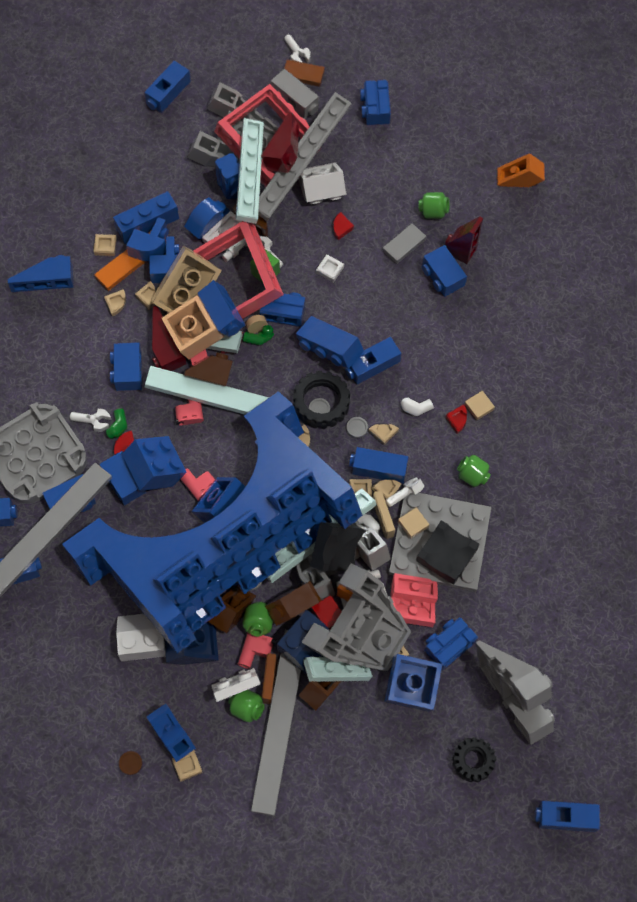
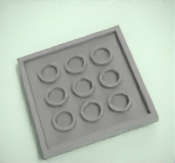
(464, 517)

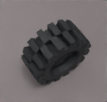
(488, 759)

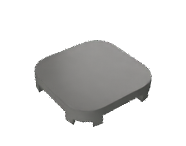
(38, 453)

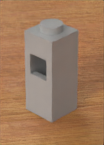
(296, 93)

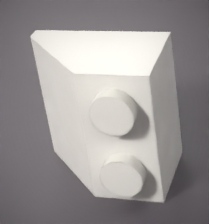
(322, 183)
(138, 638)

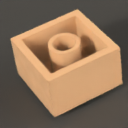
(192, 327)

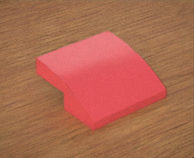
(415, 599)

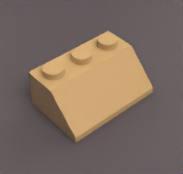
(184, 280)

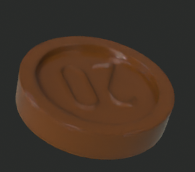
(130, 763)

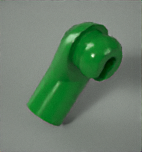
(260, 338)
(118, 426)

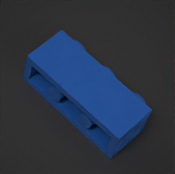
(145, 215)
(329, 342)

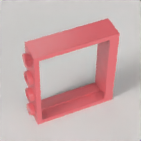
(277, 103)
(233, 236)

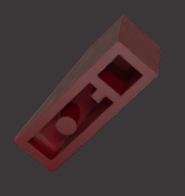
(283, 148)
(465, 240)
(164, 348)

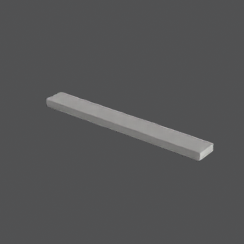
(307, 149)
(52, 525)
(276, 738)

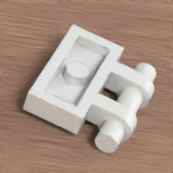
(223, 225)
(235, 684)

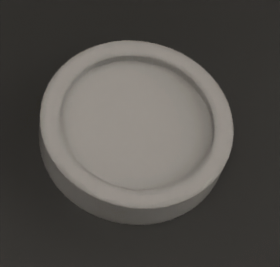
(319, 406)
(357, 427)

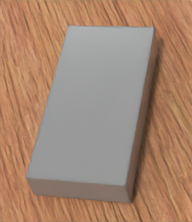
(404, 243)

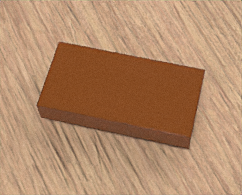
(305, 72)
(269, 678)

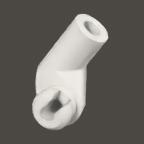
(415, 408)
(369, 521)

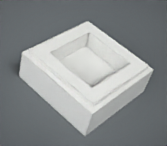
(330, 268)

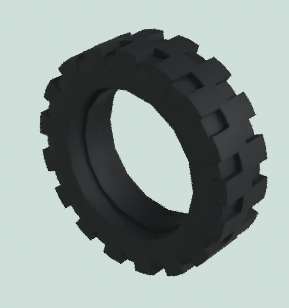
(324, 419)

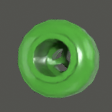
(434, 205)
(473, 470)
(257, 620)
(246, 706)

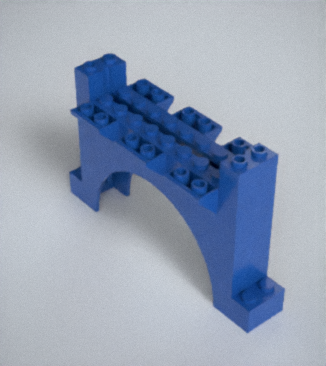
(182, 575)

